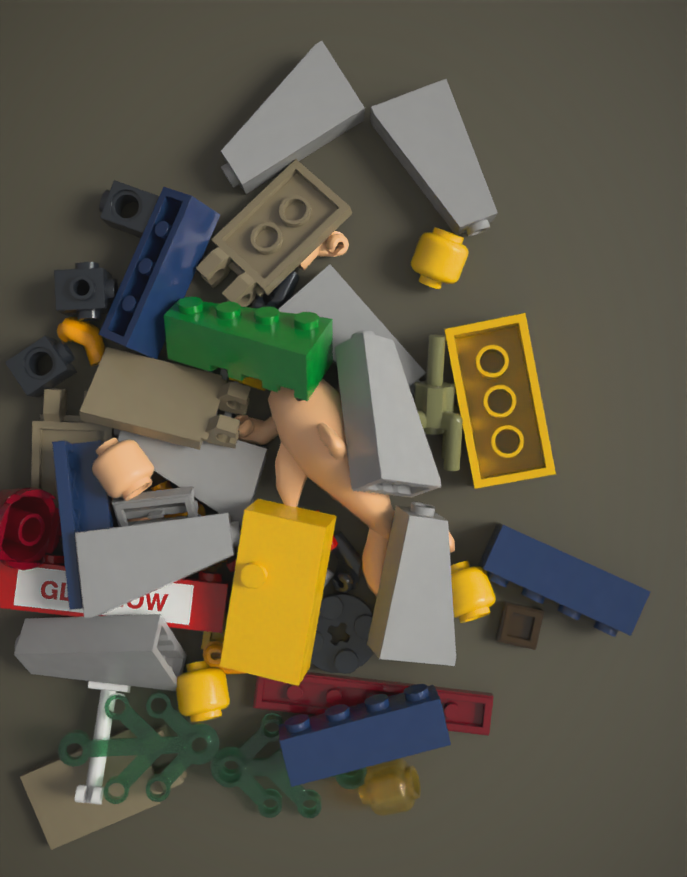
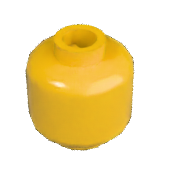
(439, 258)
(471, 592)
(202, 692)

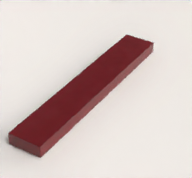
(463, 709)

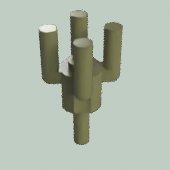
(436, 405)

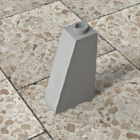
(293, 122)
(437, 153)
(333, 298)
(381, 420)
(220, 475)
(142, 558)
(415, 591)
(103, 649)

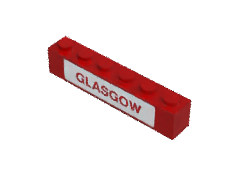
(185, 604)

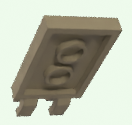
(273, 234)
(164, 400)
(57, 426)
(53, 790)

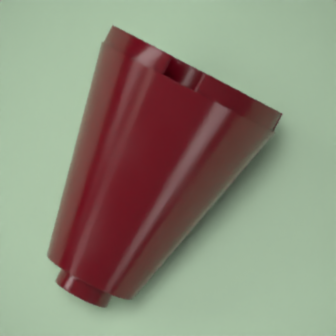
(27, 527)

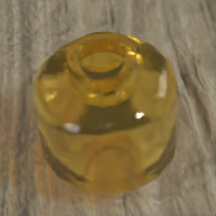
(390, 787)

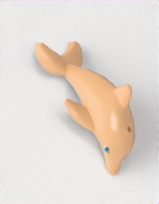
(317, 449)

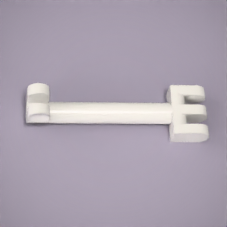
(93, 790)

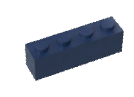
(159, 271)
(564, 579)
(363, 734)

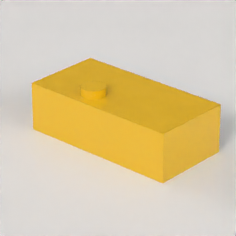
(500, 401)
(277, 591)

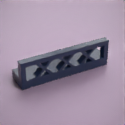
(81, 505)

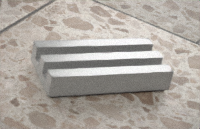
(156, 505)

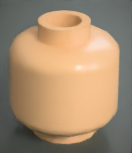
(122, 468)

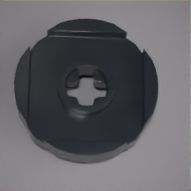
(347, 654)

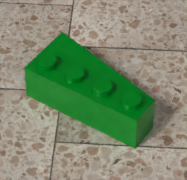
(251, 343)

